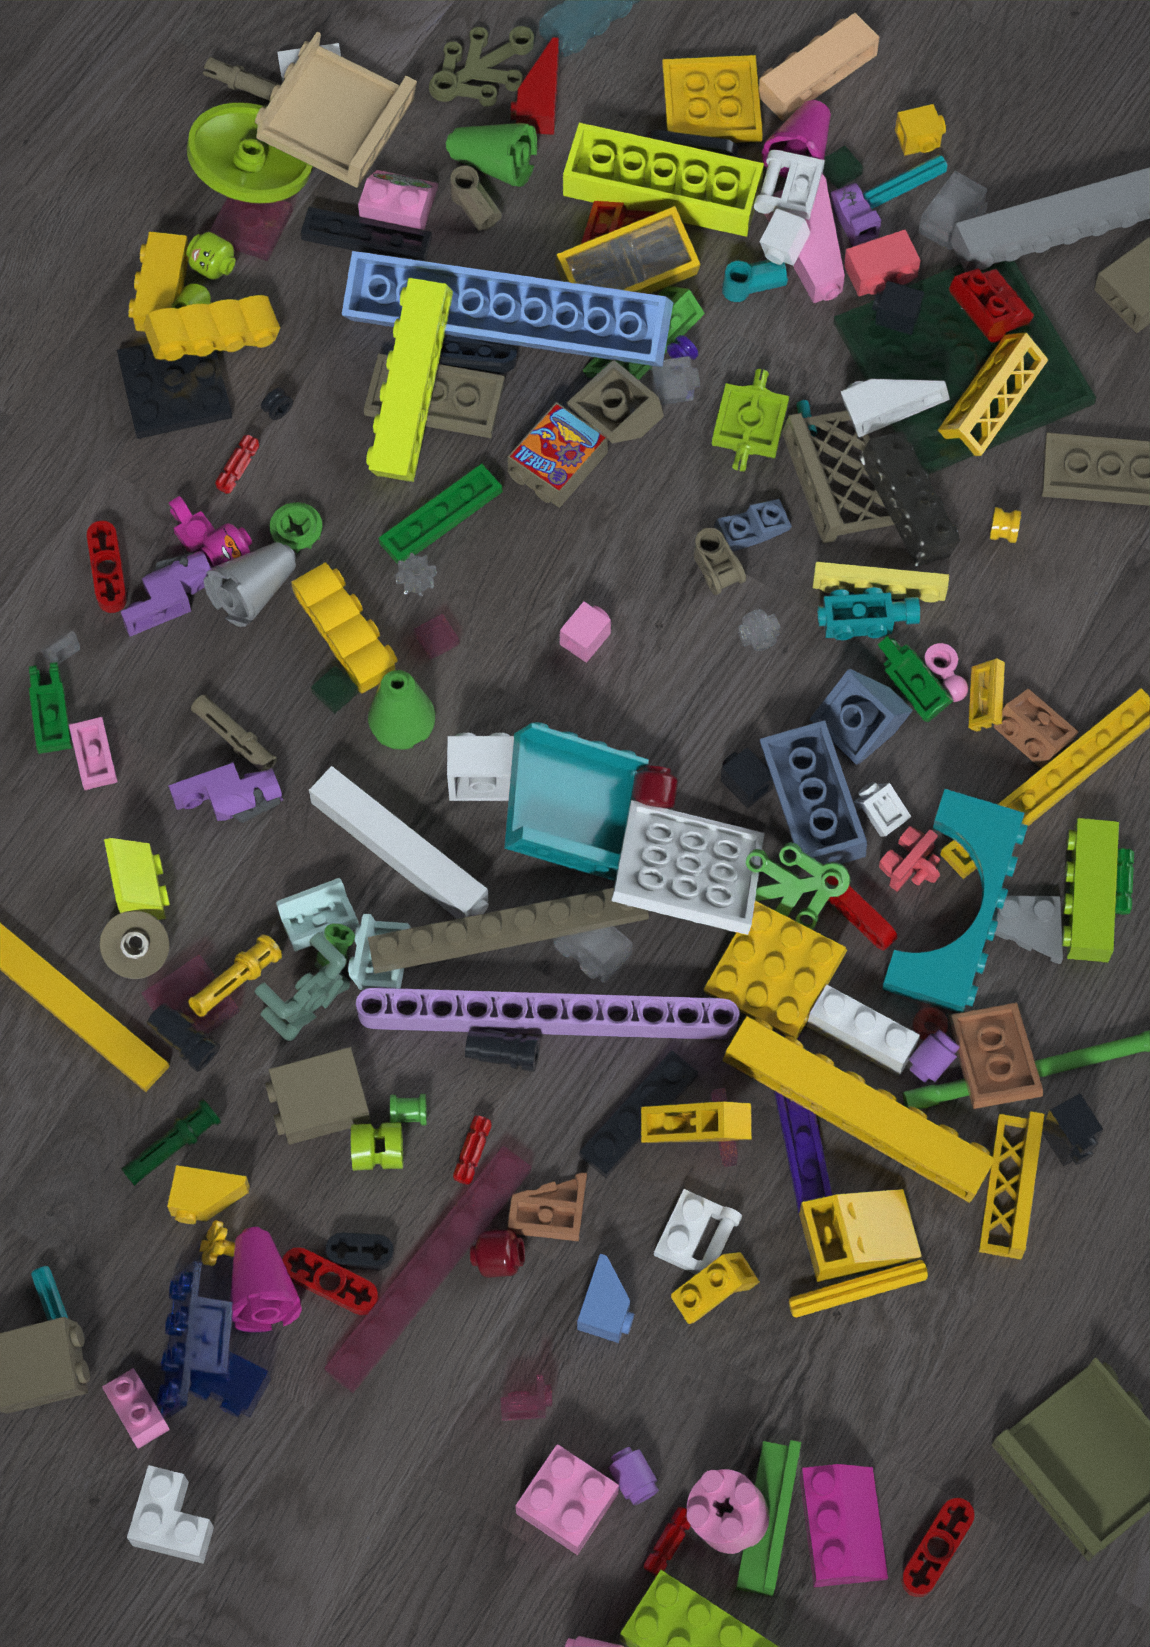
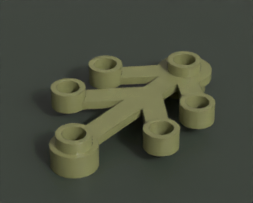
(480, 68)

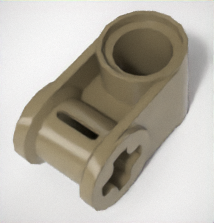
(720, 566)

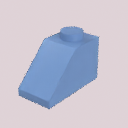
(605, 1305)

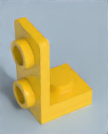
(713, 1285)

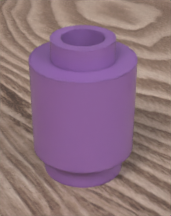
(933, 1056)
(633, 1475)

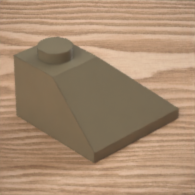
(617, 404)

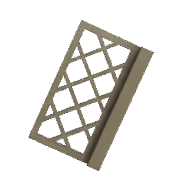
(814, 480)

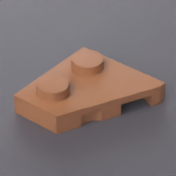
(550, 1210)

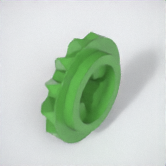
(299, 514)

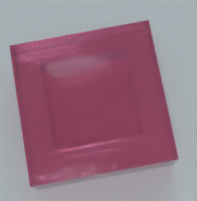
(436, 636)

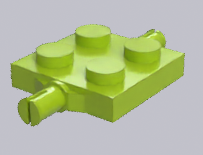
(750, 420)

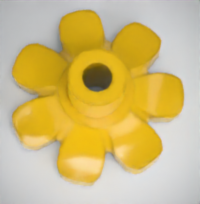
(216, 1244)

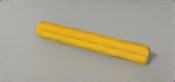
(858, 1288)

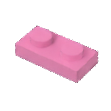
(93, 753)

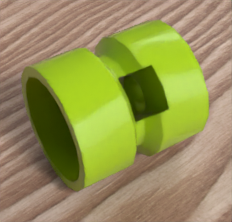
(364, 1146)

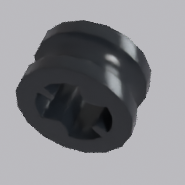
(277, 403)

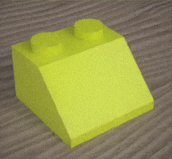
(135, 877)

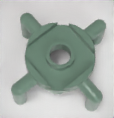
(311, 993)

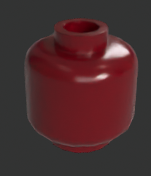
(655, 787)
(498, 1253)

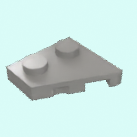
(1032, 924)

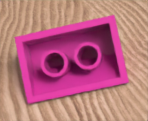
(842, 1524)

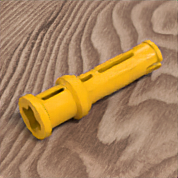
(246, 967)

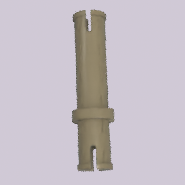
(238, 78)
(244, 743)

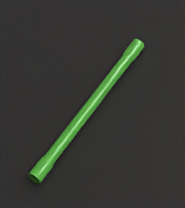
(935, 1094)

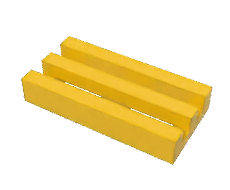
(989, 696)

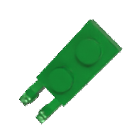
(49, 711)

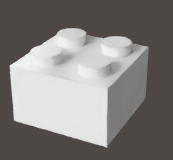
(479, 767)

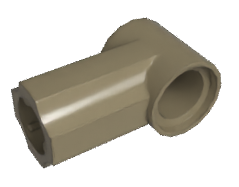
(473, 199)

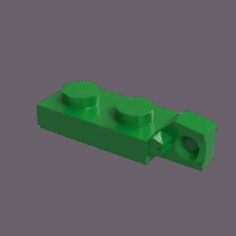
(914, 679)

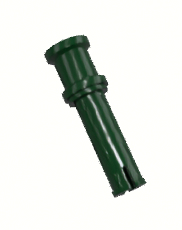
(184, 1132)

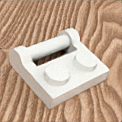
(799, 188)
(687, 1228)

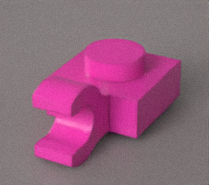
(191, 527)

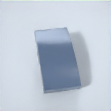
(755, 526)

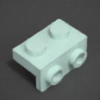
(313, 910)
(361, 965)

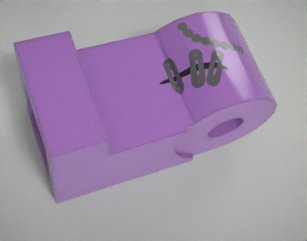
(855, 214)

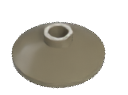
(123, 956)

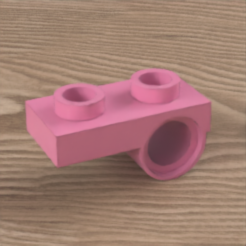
(135, 1408)

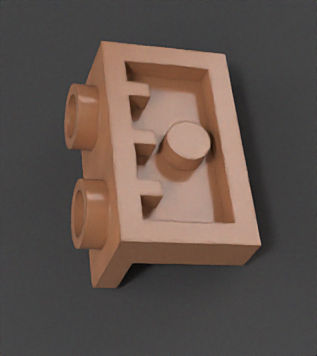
(1035, 728)

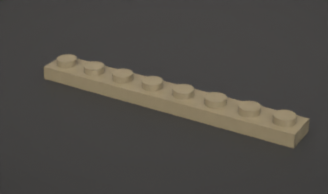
(500, 930)

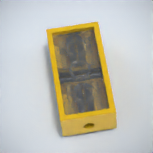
(635, 257)

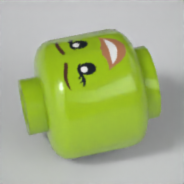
(211, 255)

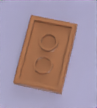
(995, 1055)

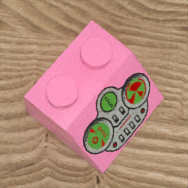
(397, 199)

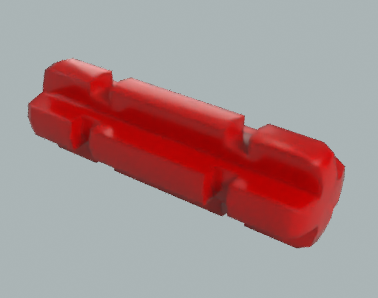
(237, 464)
(472, 1150)
(668, 1542)

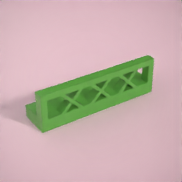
(684, 315)
(776, 1482)

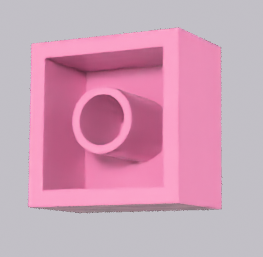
(567, 1499)

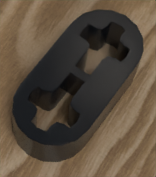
(360, 1242)

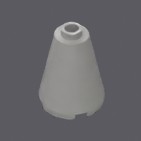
(249, 581)

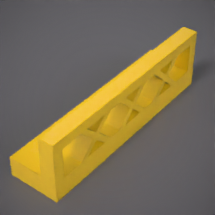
(984, 388)
(1025, 1186)

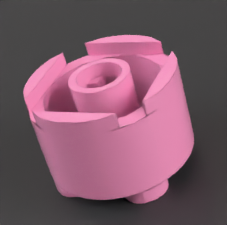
(727, 1531)

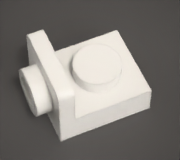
(882, 807)

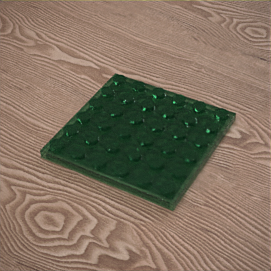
(953, 350)

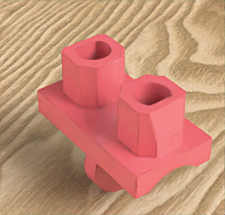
(901, 869)

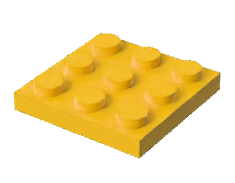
(713, 97)
(776, 970)

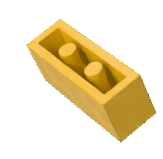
(160, 276)

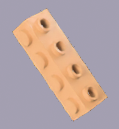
(818, 66)

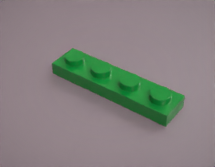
(441, 514)

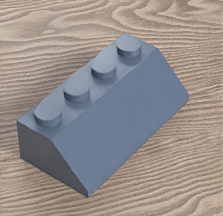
(814, 794)

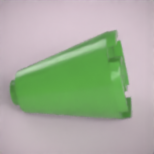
(496, 150)
(400, 712)

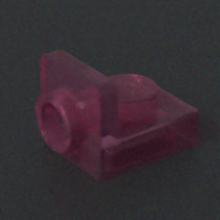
(522, 1406)

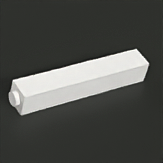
(398, 845)

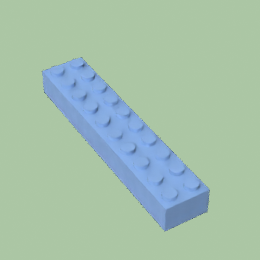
(518, 309)

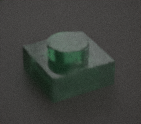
(842, 167)
(334, 689)

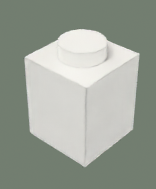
(784, 237)

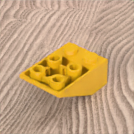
(858, 1232)

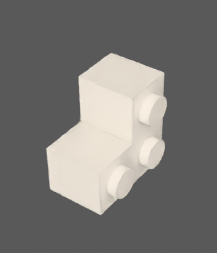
(161, 1525)

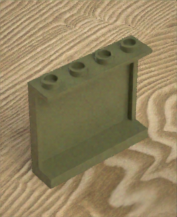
(1085, 1458)

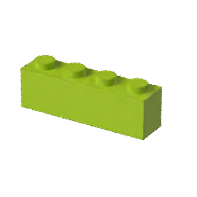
(1091, 890)

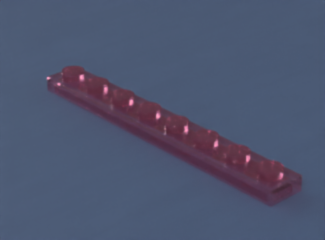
(427, 1269)

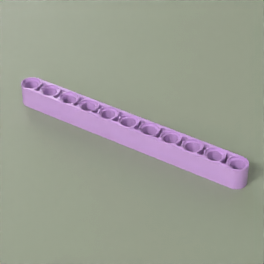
(563, 1004)

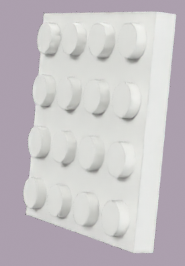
(688, 867)

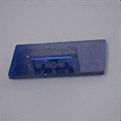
(197, 1339)

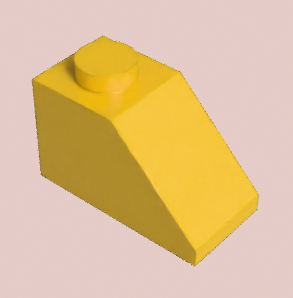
(203, 1193)

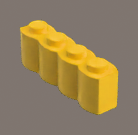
(211, 327)
(343, 626)

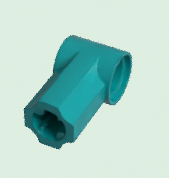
(753, 278)

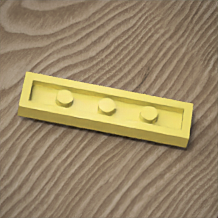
(900, 583)

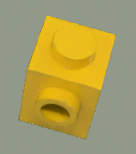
(919, 129)

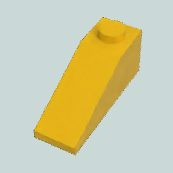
(696, 1122)

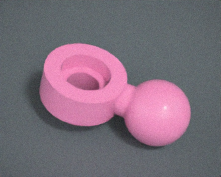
(953, 684)

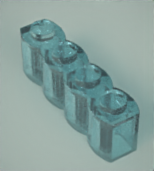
(580, 20)

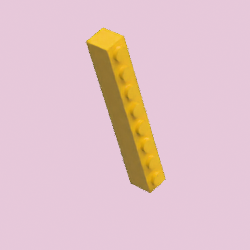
(858, 1108)

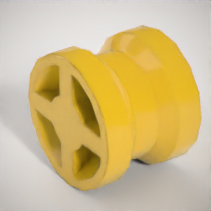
(1005, 525)

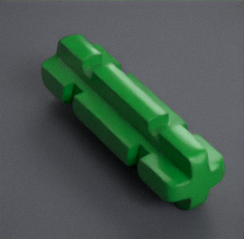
(1124, 881)

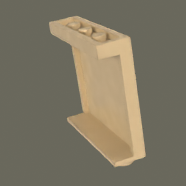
(333, 113)

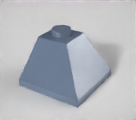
(861, 715)

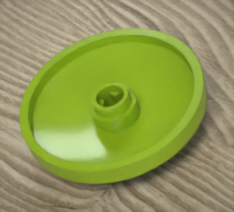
(236, 163)

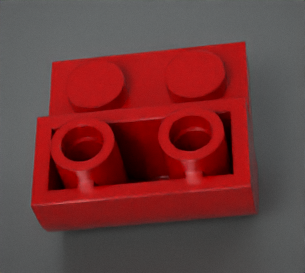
(990, 302)

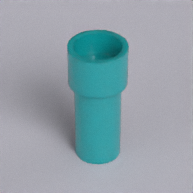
(804, 408)

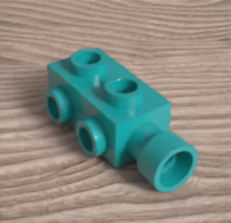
(857, 610)

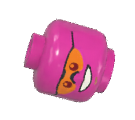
(225, 544)

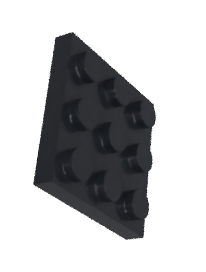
(172, 393)

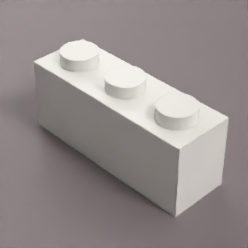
(862, 1030)

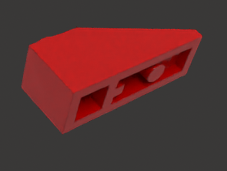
(539, 92)

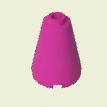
(801, 133)
(260, 1284)

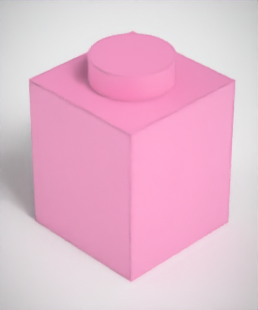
(585, 631)

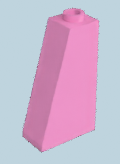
(820, 258)

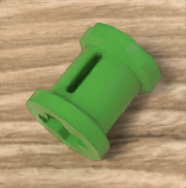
(340, 937)
(408, 1109)

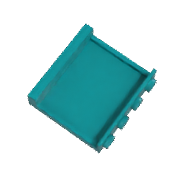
(569, 799)

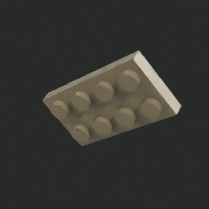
(459, 402)
(1096, 469)

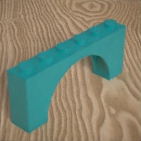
(947, 974)

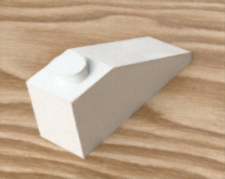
(886, 401)

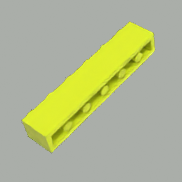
(410, 379)

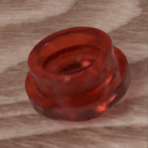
(929, 1014)

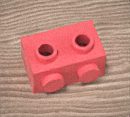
(880, 261)

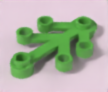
(793, 886)

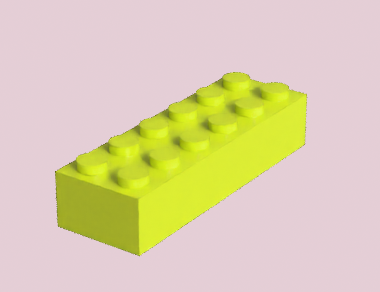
(657, 175)

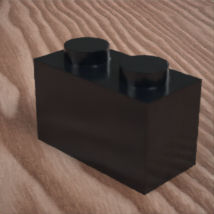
(1072, 1130)

